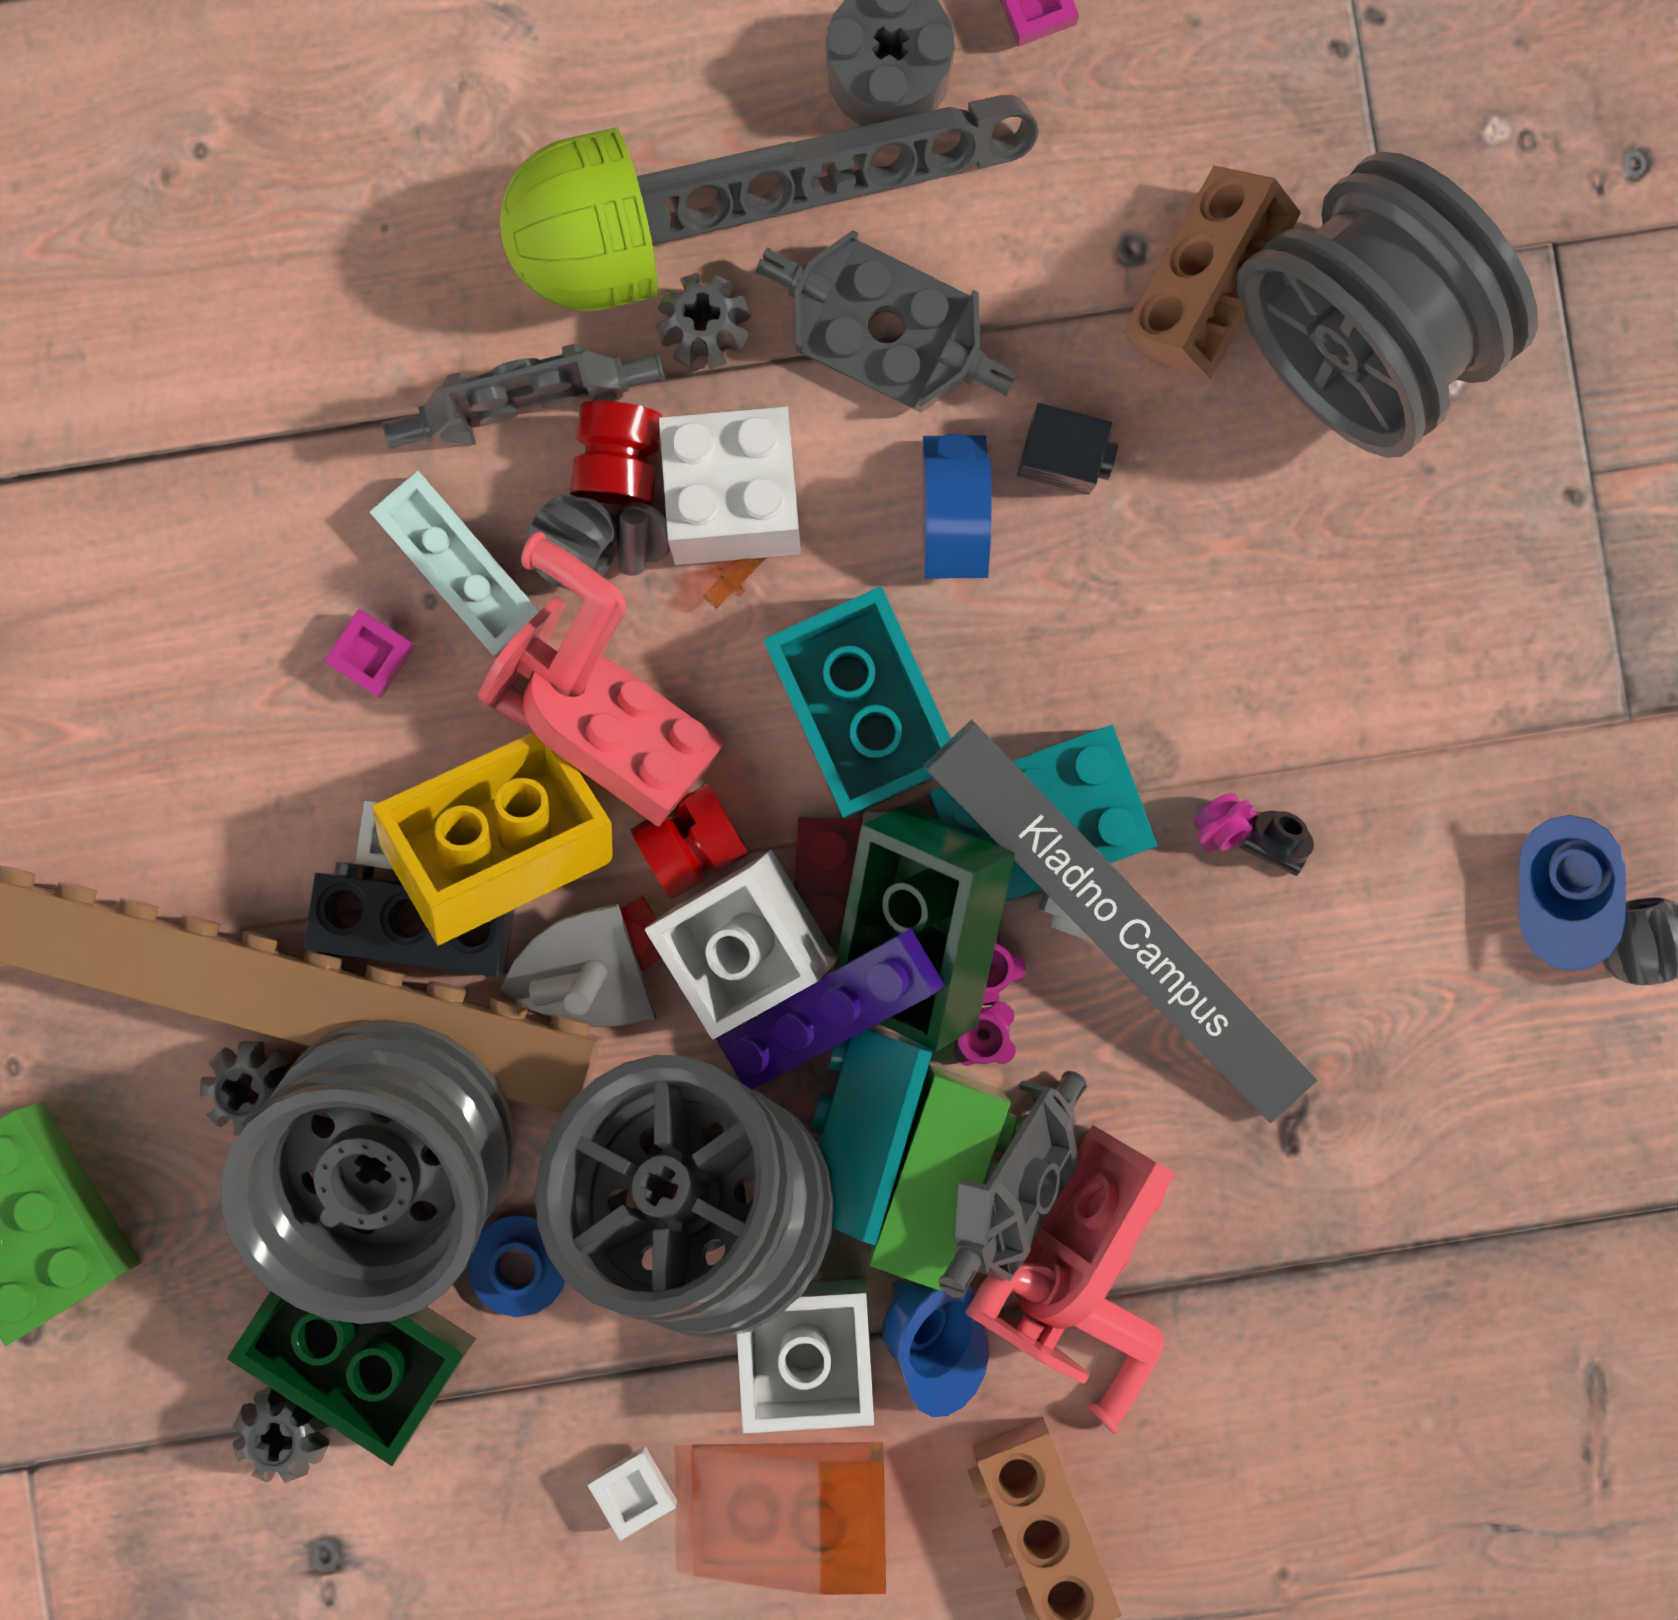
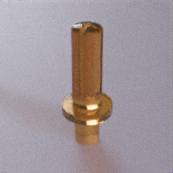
(731, 580)

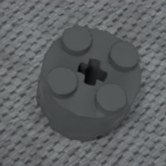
(887, 88)

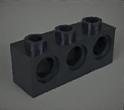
(380, 934)

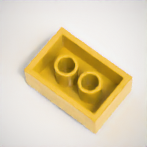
(492, 835)

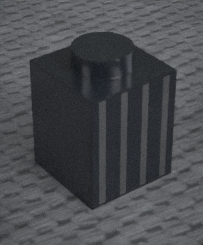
(1067, 449)

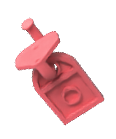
(591, 706)
(1075, 1265)

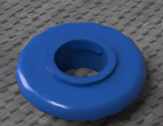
(489, 1283)

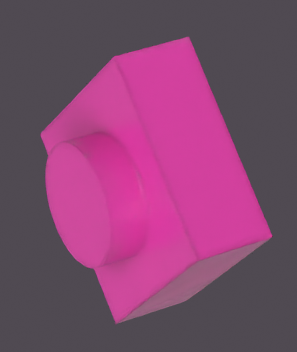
(1038, 18)
(370, 653)

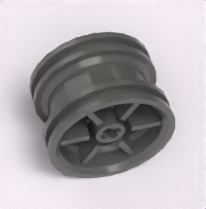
(1388, 303)
(602, 1153)
(358, 1233)

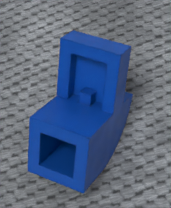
(956, 506)

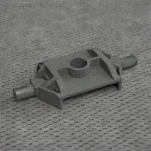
(854, 283)
(519, 384)
(1006, 1212)

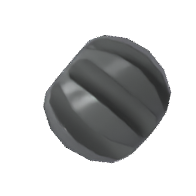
(687, 309)
(580, 528)
(1648, 943)
(227, 1086)
(267, 1446)

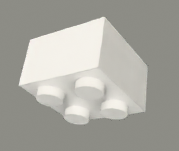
(729, 485)
(742, 945)
(809, 1363)

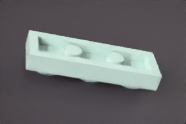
(455, 562)

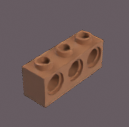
(1193, 297)
(1048, 1497)

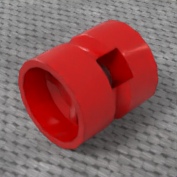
(616, 452)
(690, 842)

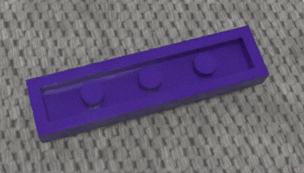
(831, 1010)

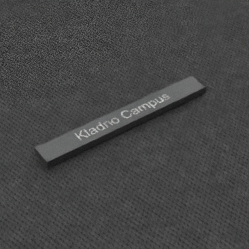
(1119, 920)

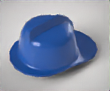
(1572, 892)
(936, 1346)

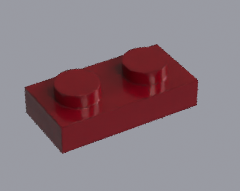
(825, 869)

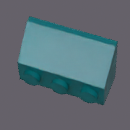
(868, 1124)

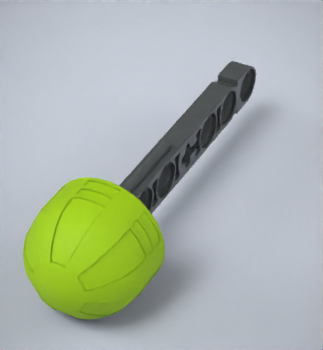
(587, 225)

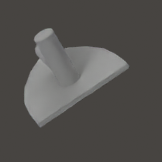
(582, 971)

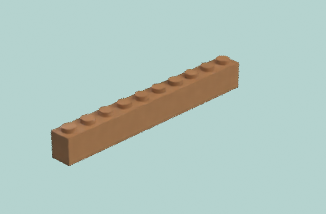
(275, 991)

